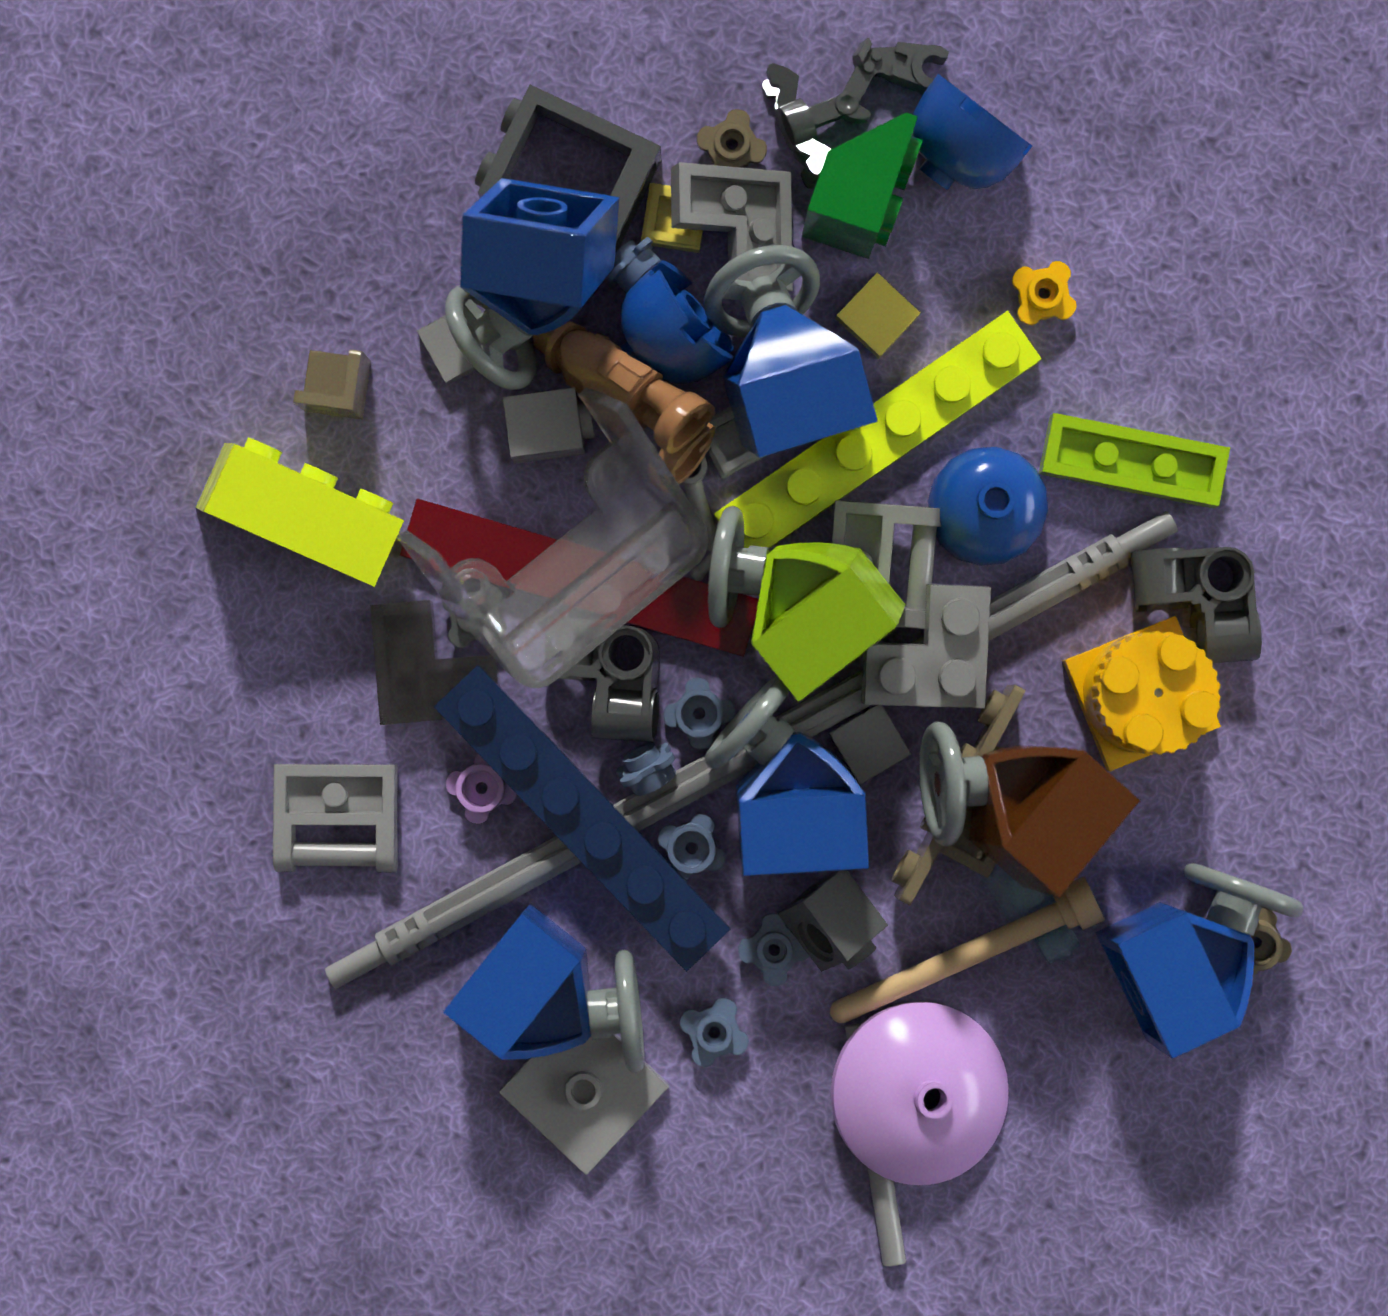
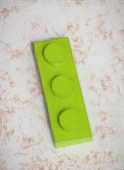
(1134, 460)

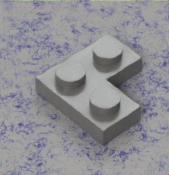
(735, 200)
(949, 664)

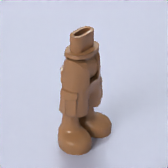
(675, 416)

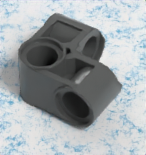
(1224, 621)
(623, 700)

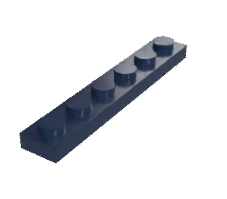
(582, 817)

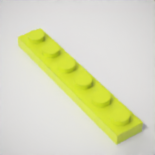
(905, 421)

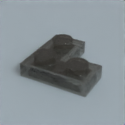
(408, 664)

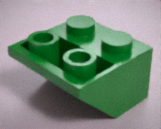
(855, 187)

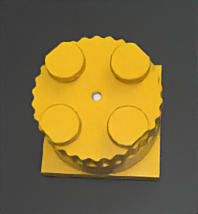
(1145, 693)

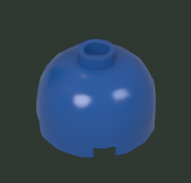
(963, 139)
(671, 329)
(988, 505)

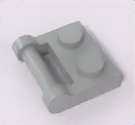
(873, 528)
(335, 797)

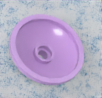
(883, 1084)

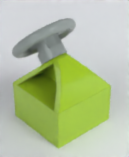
(814, 604)

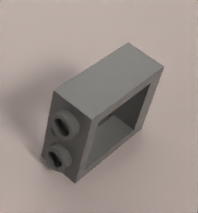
(519, 121)

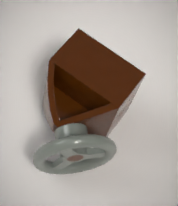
(1032, 806)

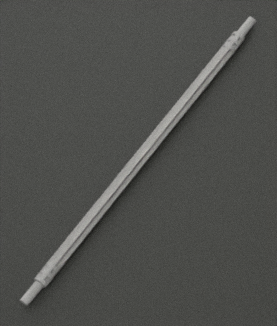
(698, 780)

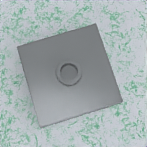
(583, 1098)

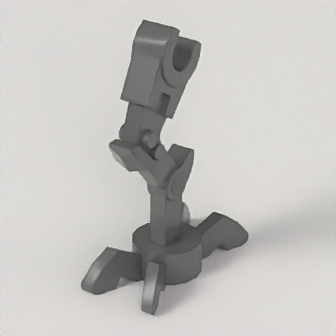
(798, 122)

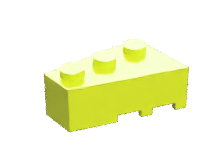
(301, 510)

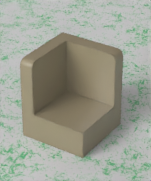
(335, 384)

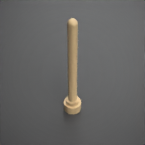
(1073, 908)

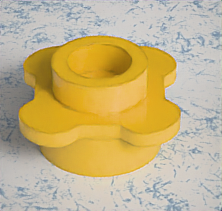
(1035, 308)

